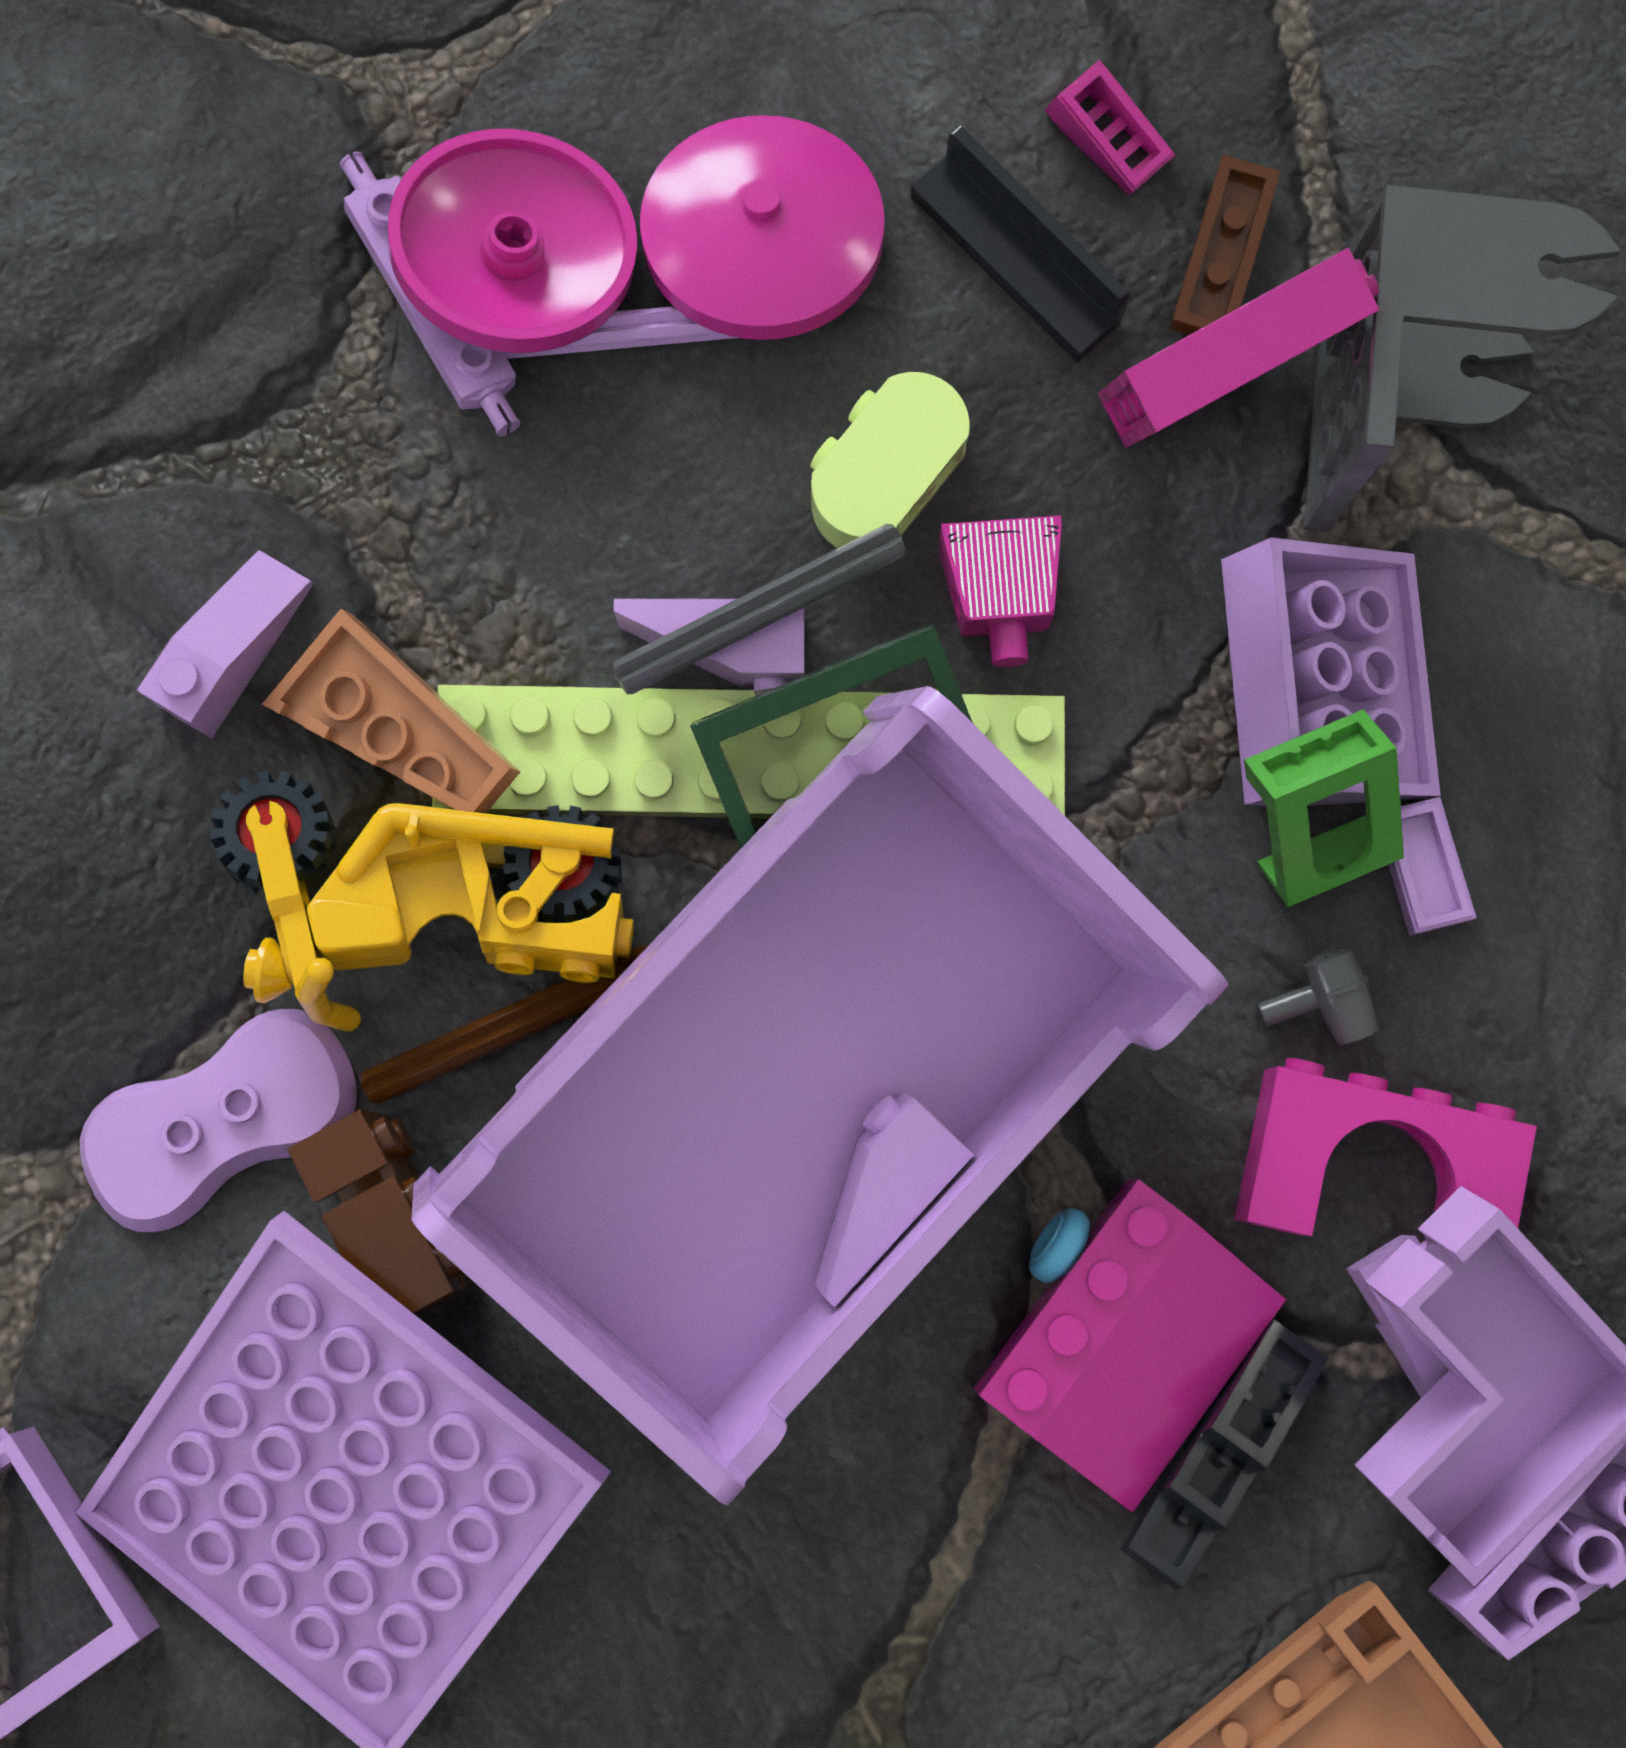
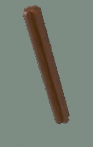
(485, 1035)

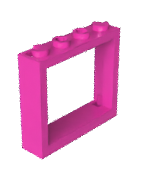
(1240, 347)

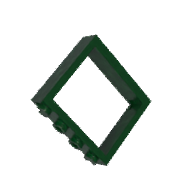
(806, 691)

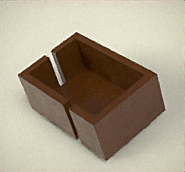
(371, 1172)

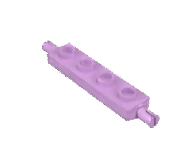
(471, 373)

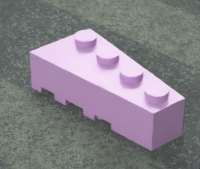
(1551, 1568)

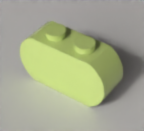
(889, 457)

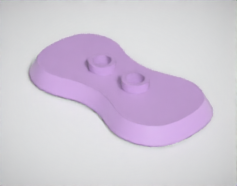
(174, 1142)

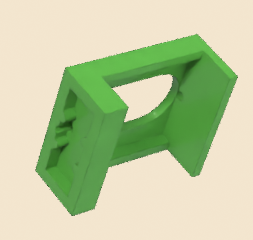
(1313, 769)

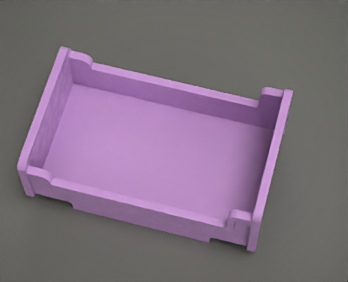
(693, 1131)

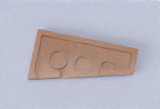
(384, 713)

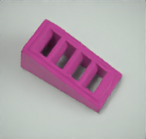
(1113, 100)

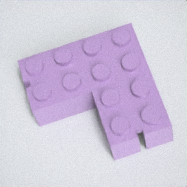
(1526, 1391)

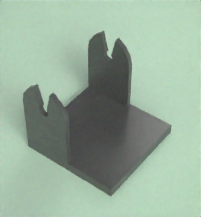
(1452, 288)

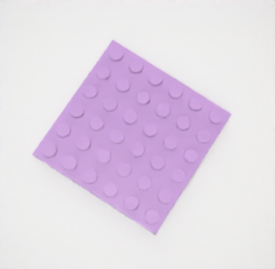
(339, 1488)

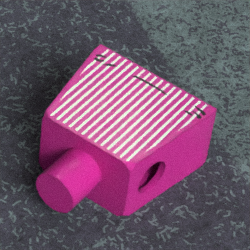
(1002, 580)

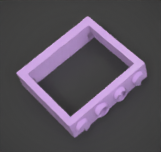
(96, 1564)

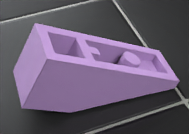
(225, 643)
(757, 661)
(890, 1181)

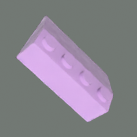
(1322, 638)

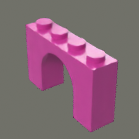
(1307, 1115)

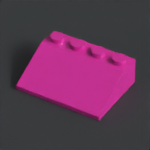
(1130, 1344)

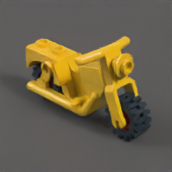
(408, 872)

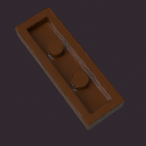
(1225, 244)

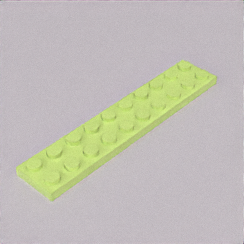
(641, 758)

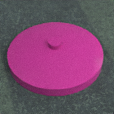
(762, 227)
(512, 240)

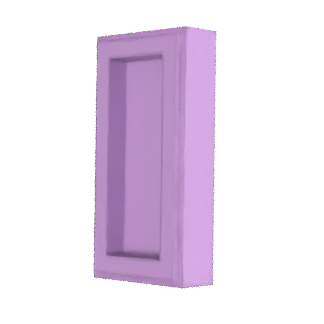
(1430, 874)

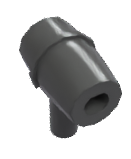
(1337, 991)

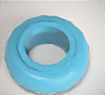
(1059, 1245)

